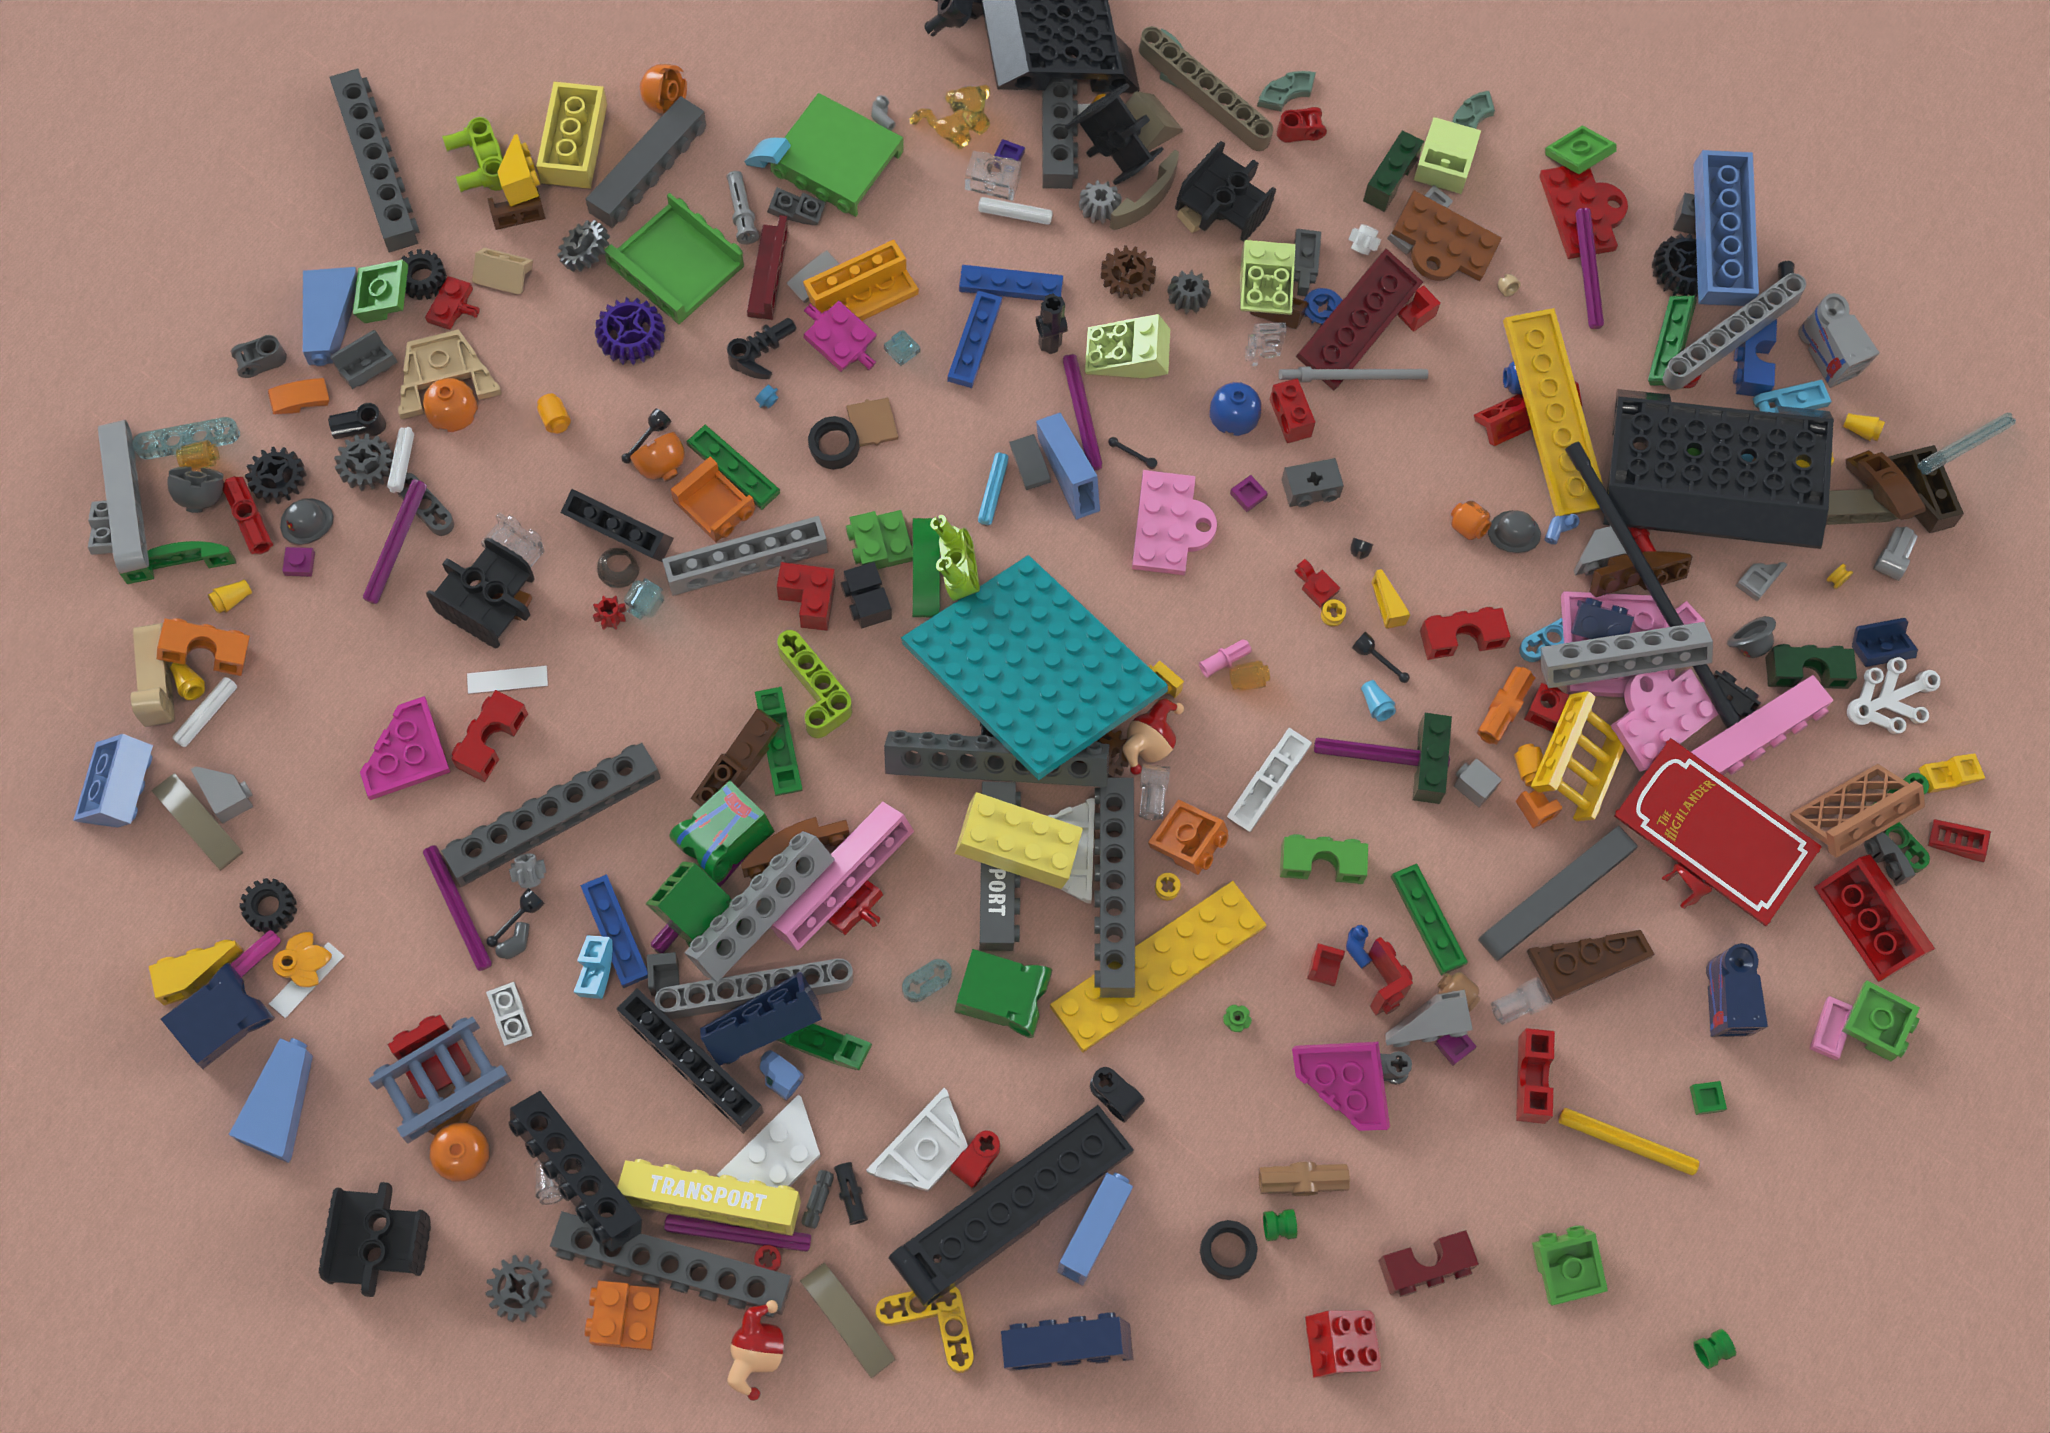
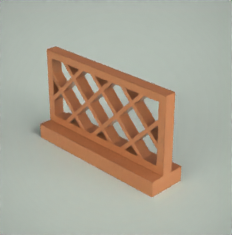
(1868, 819)

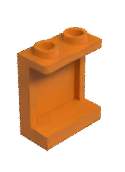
(712, 500)

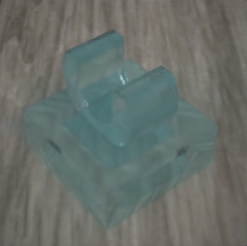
(901, 347)

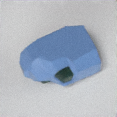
(780, 1074)

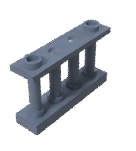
(440, 1108)

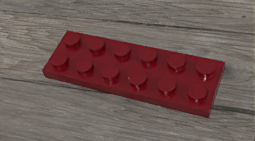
(1361, 316)

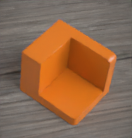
(1537, 808)

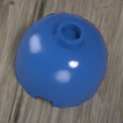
(1235, 408)

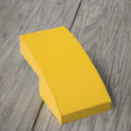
(1952, 773)

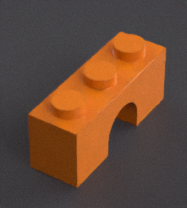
(180, 638)

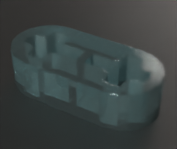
(929, 986)

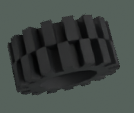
(430, 284)
(257, 894)

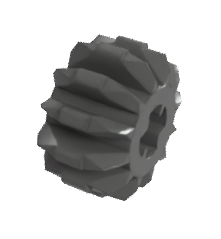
(1189, 292)

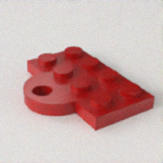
(1572, 191)

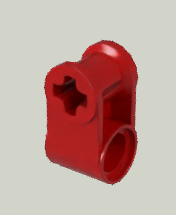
(1301, 125)
(973, 1162)

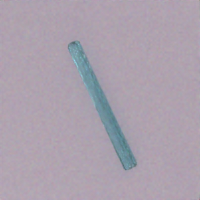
(1966, 443)

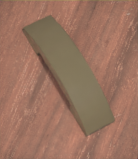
(1131, 212)
(197, 821)
(848, 1320)

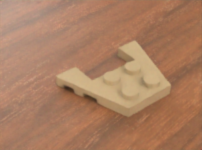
(439, 358)

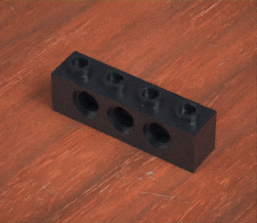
(617, 525)

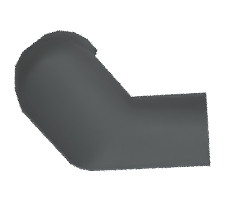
(516, 944)

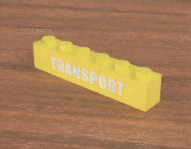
(710, 1197)

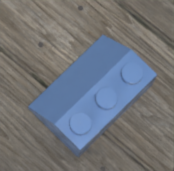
(114, 781)

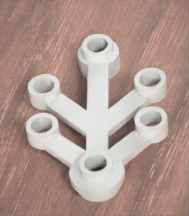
(1890, 698)

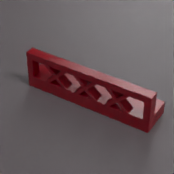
(768, 270)

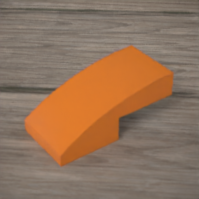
(294, 395)

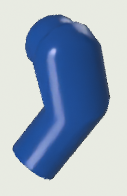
(1355, 945)

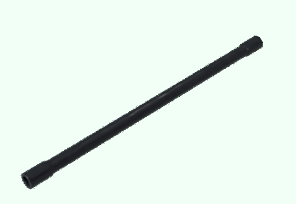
(1583, 465)

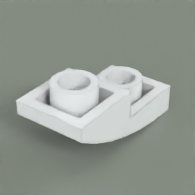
(509, 1013)

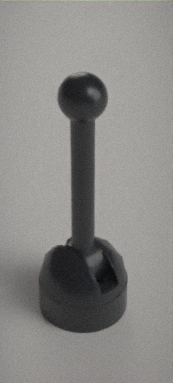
(658, 422)
(1365, 645)
(529, 903)

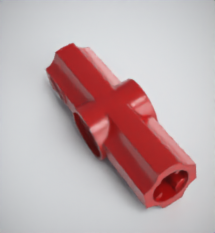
(251, 527)

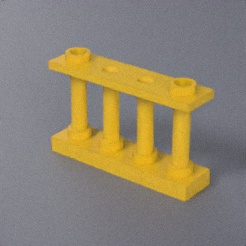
(1559, 756)

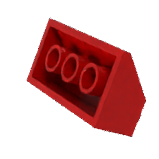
(1874, 917)

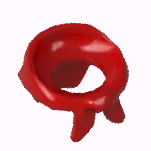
(1696, 885)

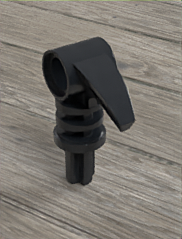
(753, 347)

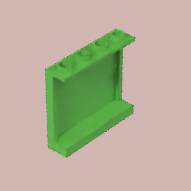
(836, 153)
(676, 260)

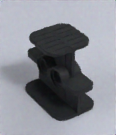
(1116, 133)
(1222, 191)
(473, 606)
(352, 1237)

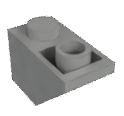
(1599, 549)

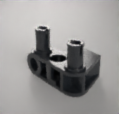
(953, 13)

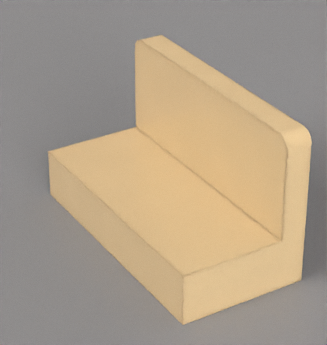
(500, 270)

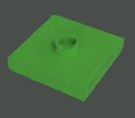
(1580, 149)

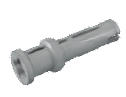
(743, 217)

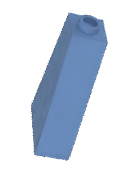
(326, 311)
(1069, 465)
(275, 1104)
(1095, 1228)

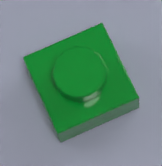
(1708, 1098)

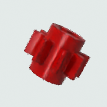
(606, 605)

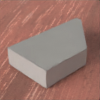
(1759, 579)

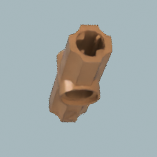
(1304, 1178)

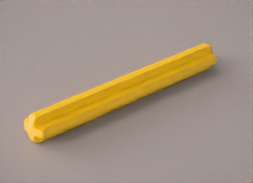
(1629, 1141)

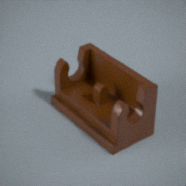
(518, 214)

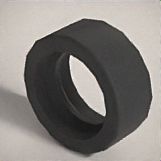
(833, 424)
(1250, 1245)

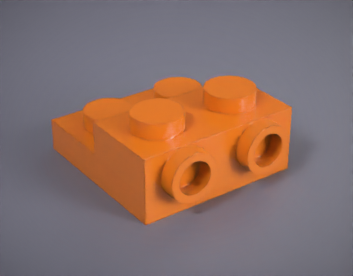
(1189, 837)
(623, 1315)

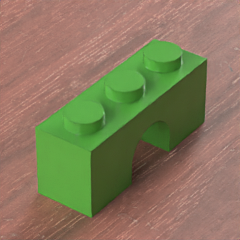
(1347, 857)

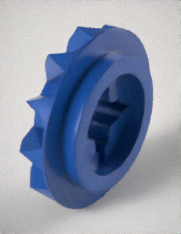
(1318, 298)

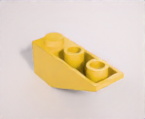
(518, 173)
(183, 976)

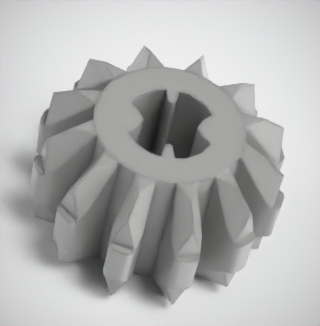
(1099, 201)

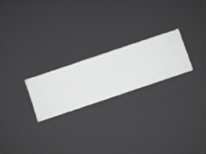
(507, 679)
(292, 994)

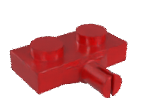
(451, 303)
(857, 908)

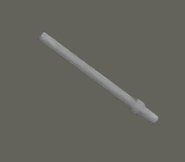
(1307, 374)

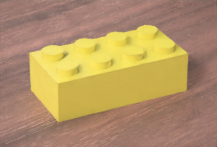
(572, 135)
(1019, 840)

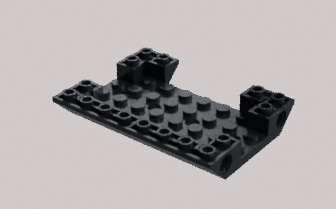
(1032, 40)
(1718, 489)

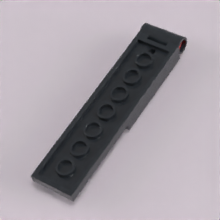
(1010, 1206)

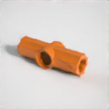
(1506, 705)

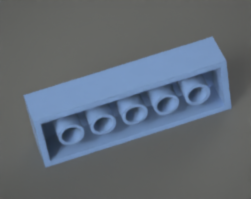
(1725, 228)

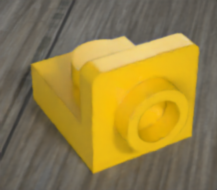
(1174, 682)

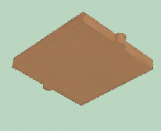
(873, 421)

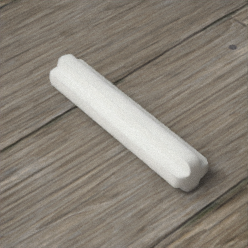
(1015, 210)
(400, 460)
(204, 712)

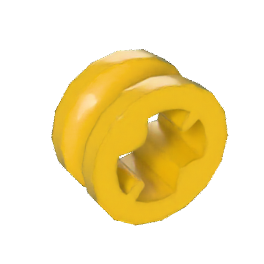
(1839, 576)
(1340, 610)
(1167, 896)

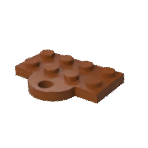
(1444, 239)

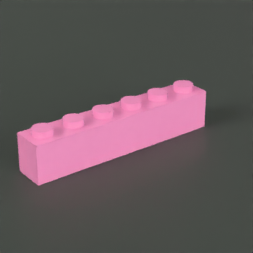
(1765, 727)
(853, 865)

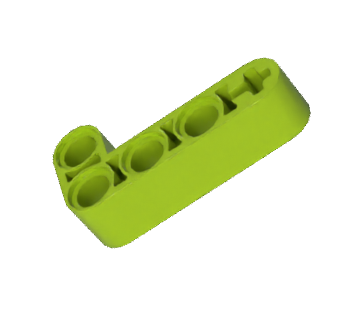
(810, 679)

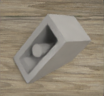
(223, 792)

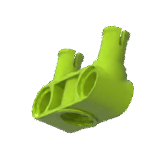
(486, 150)
(956, 560)

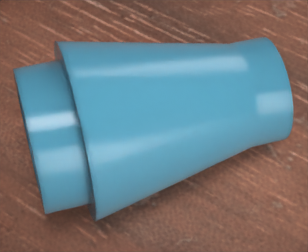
(1378, 702)

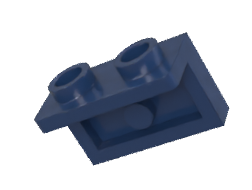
(1598, 622)
(1883, 641)

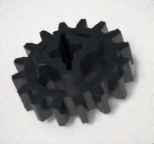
(275, 475)

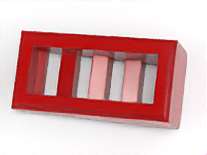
(1967, 851)

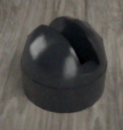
(1362, 546)

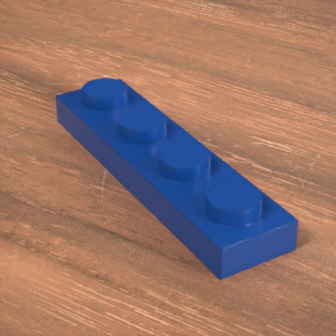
(1009, 282)
(974, 339)
(613, 924)

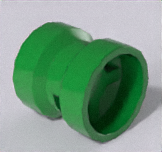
(1281, 1224)
(1715, 1348)

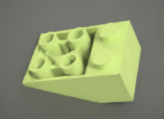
(1447, 155)
(1267, 277)
(1129, 348)

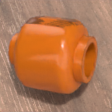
(1470, 520)

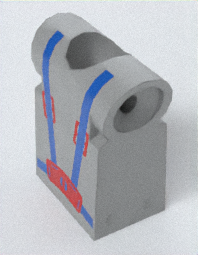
(1837, 341)

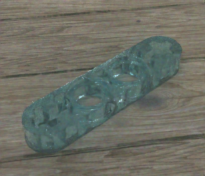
(186, 435)

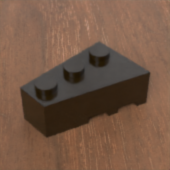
(1934, 489)

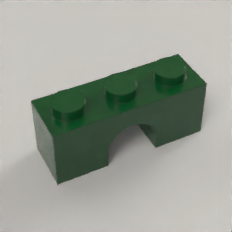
(1392, 169)
(1832, 664)
(1432, 767)

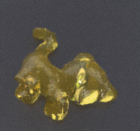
(968, 115)

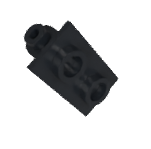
(1742, 698)

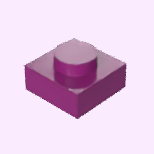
(1248, 493)
(298, 561)
(1455, 1047)

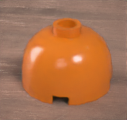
(662, 87)
(449, 404)
(660, 458)
(459, 1152)

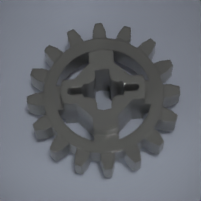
(583, 245)
(362, 459)
(529, 1281)

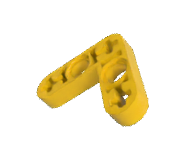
(944, 1315)

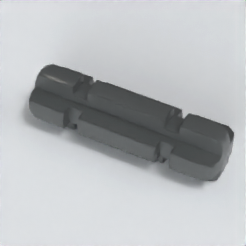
(817, 1199)

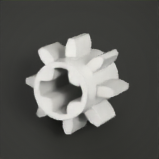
(1364, 239)

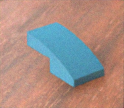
(768, 150)
(596, 962)

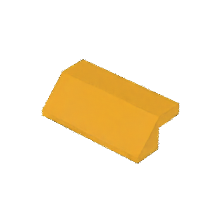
(864, 282)

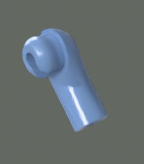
(1560, 524)

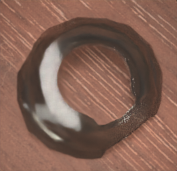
(617, 579)

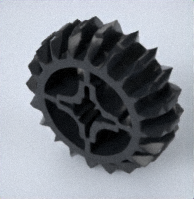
(1672, 265)

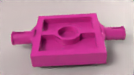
(839, 336)

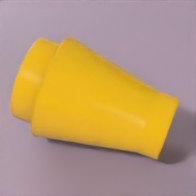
(1864, 426)
(228, 596)
(187, 681)

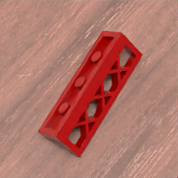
(1506, 419)

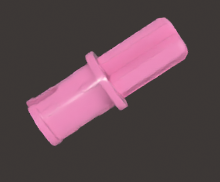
(1224, 658)

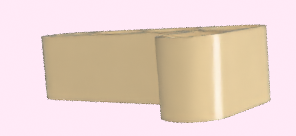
(154, 697)

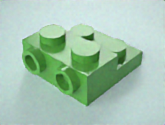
(380, 290)
(880, 539)
(1882, 1021)
(1570, 1265)

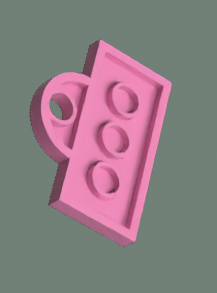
(1169, 522)
(1662, 712)

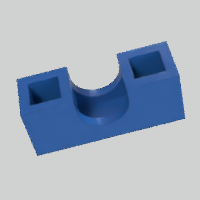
(1752, 373)

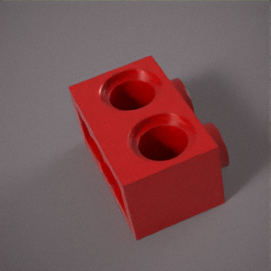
(1292, 410)
(1546, 717)

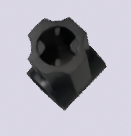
(356, 422)

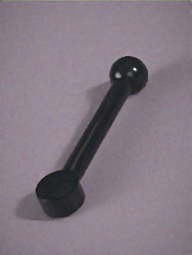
(1151, 463)

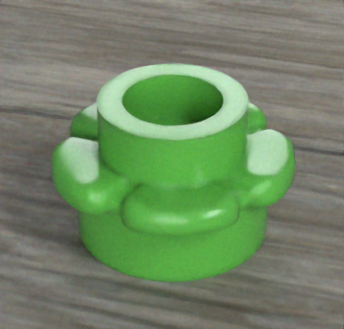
(1237, 1025)

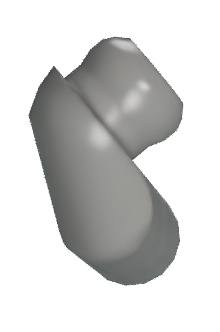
(879, 113)

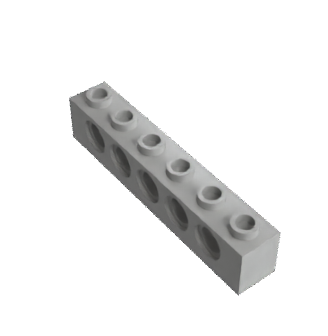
(745, 555)
(1626, 654)
(774, 902)

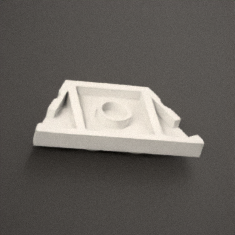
(1080, 879)
(923, 1148)
(778, 1151)

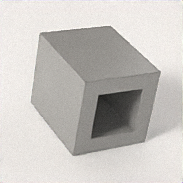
(1476, 782)

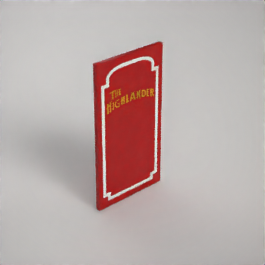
(1718, 831)

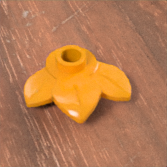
(305, 957)

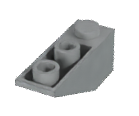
(1437, 1017)

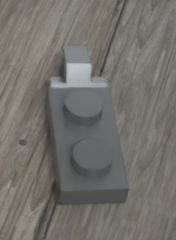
(1306, 259)

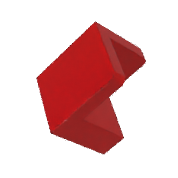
(1420, 310)
(1325, 964)

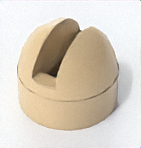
(1508, 285)

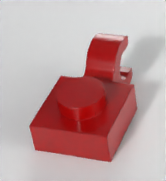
(1317, 586)

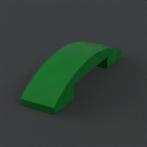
(181, 553)
(925, 574)
(781, 750)
(829, 1046)

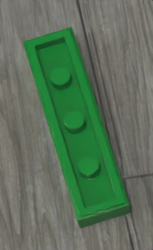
(1672, 335)
(734, 466)
(1429, 919)

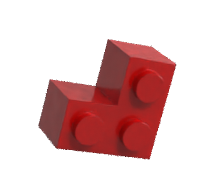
(810, 587)

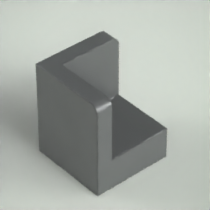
(662, 971)

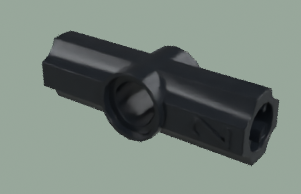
(1051, 323)

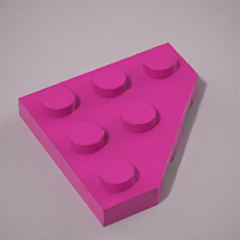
(405, 752)
(1347, 1080)

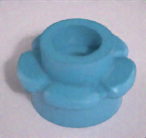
(767, 397)

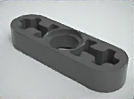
(427, 514)

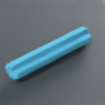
(993, 489)

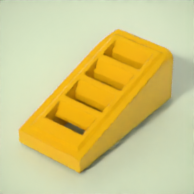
(1390, 604)

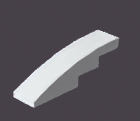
(1269, 780)

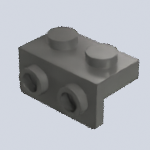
(363, 359)

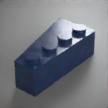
(762, 1020)
(1066, 1342)

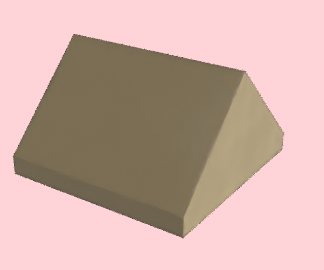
(1161, 124)

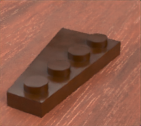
(1585, 962)

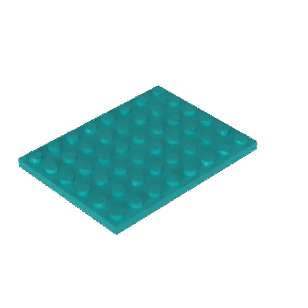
(1034, 666)

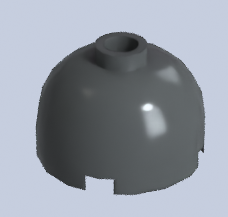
(194, 488)

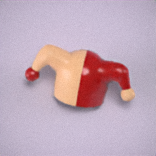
(1151, 735)
(755, 1349)

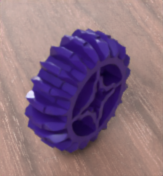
(632, 340)

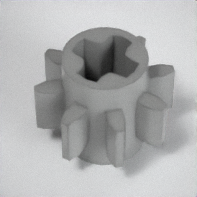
(527, 870)

